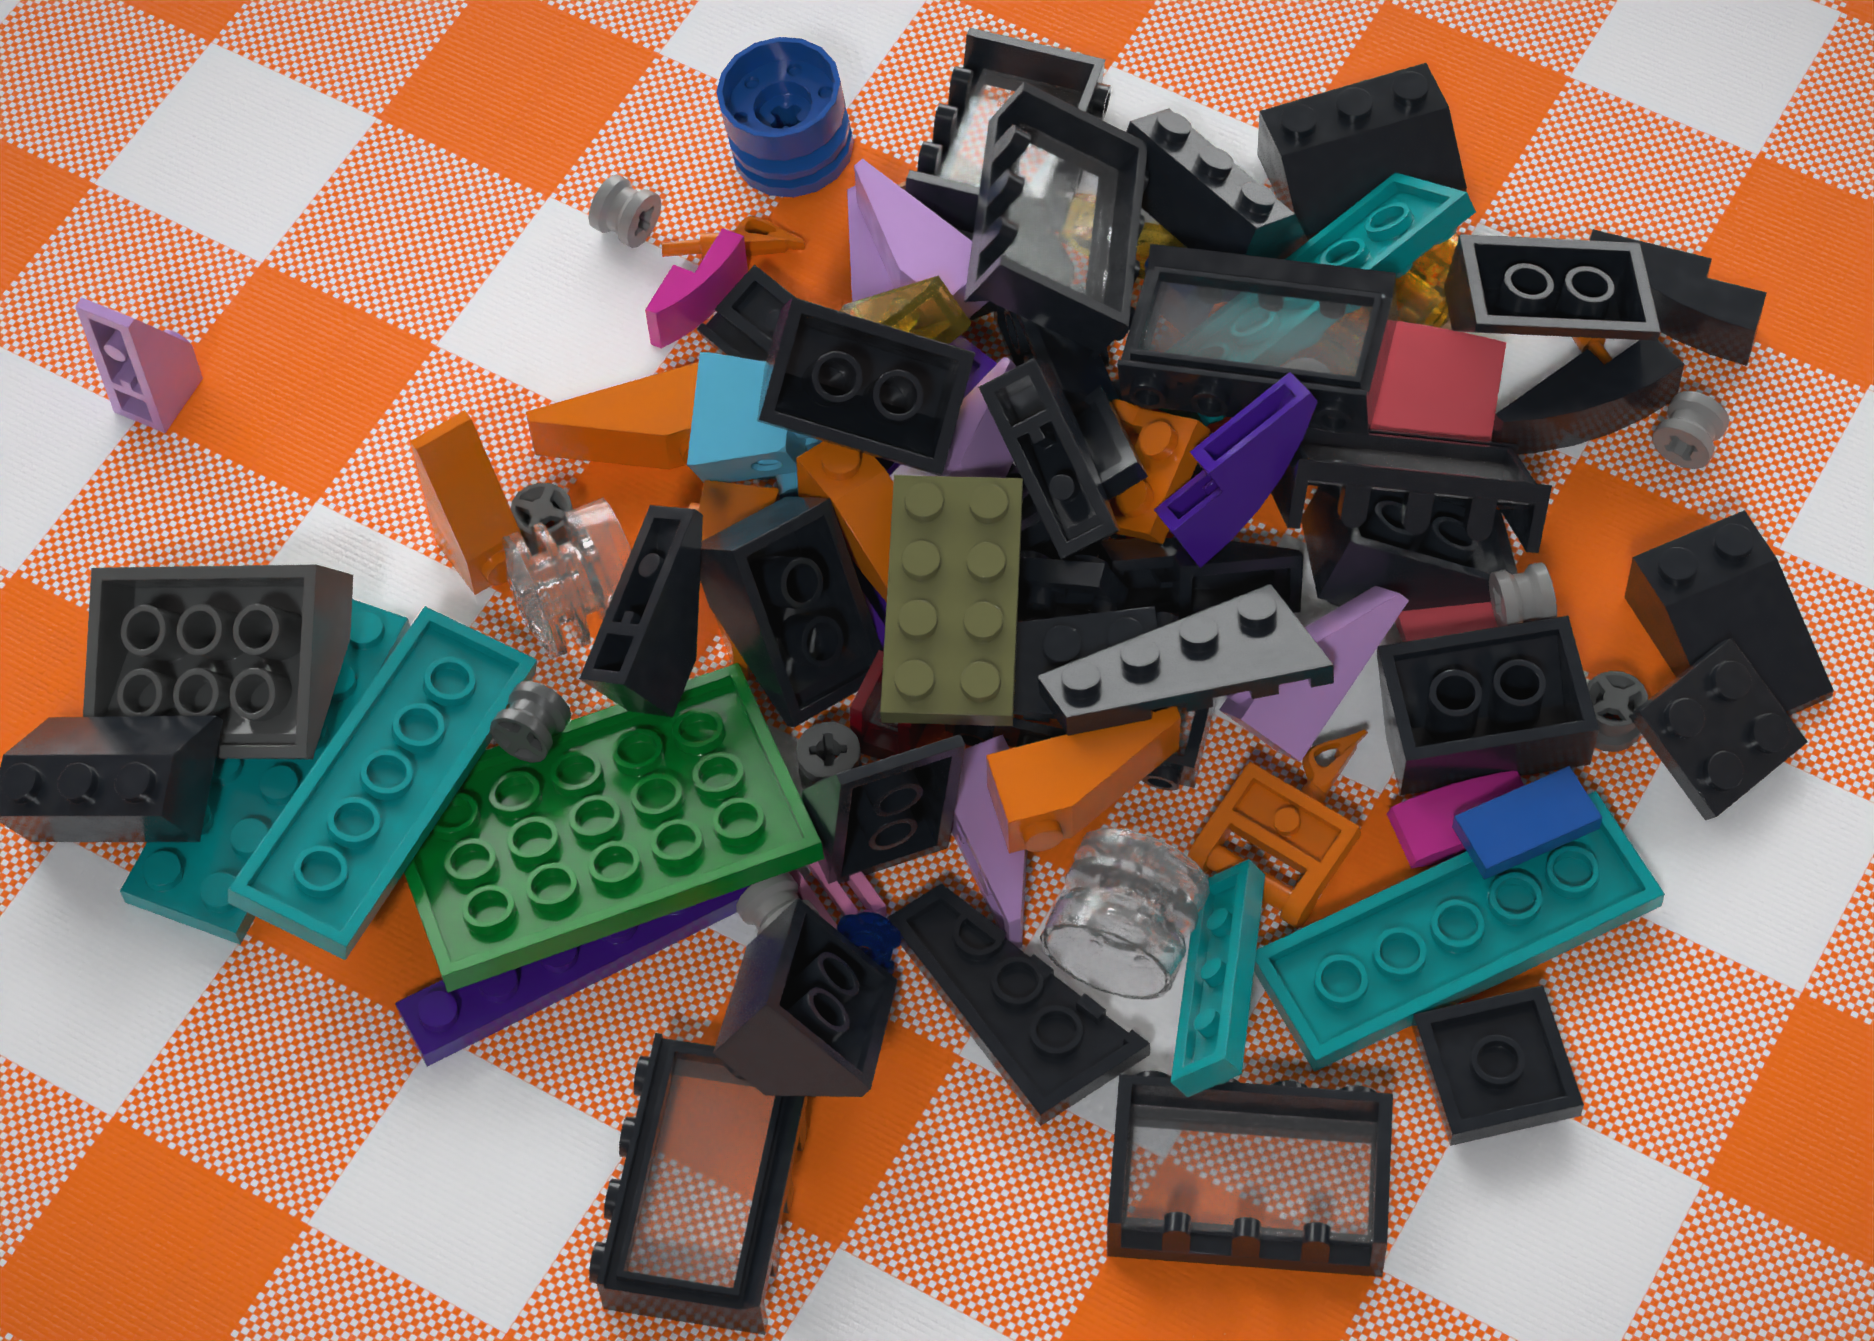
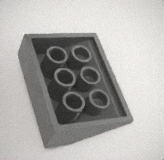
(222, 643)

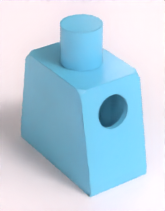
(725, 432)

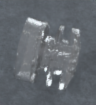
(567, 579)
(1125, 913)

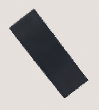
(1695, 308)
(1591, 398)
(1176, 585)

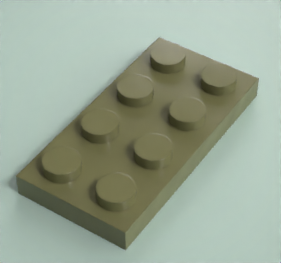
(952, 601)

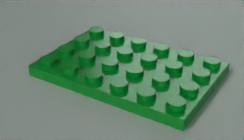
(608, 831)

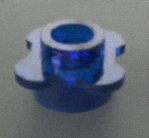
(874, 932)

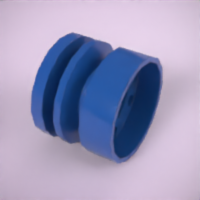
(785, 116)

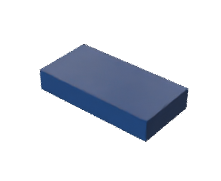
(1527, 822)

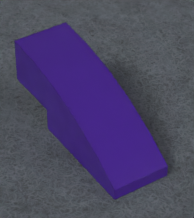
(1239, 469)

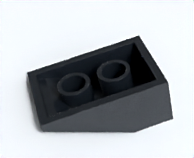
(1426, 568)
(1725, 587)
(792, 604)
(886, 809)

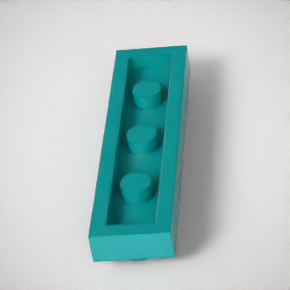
(1219, 981)

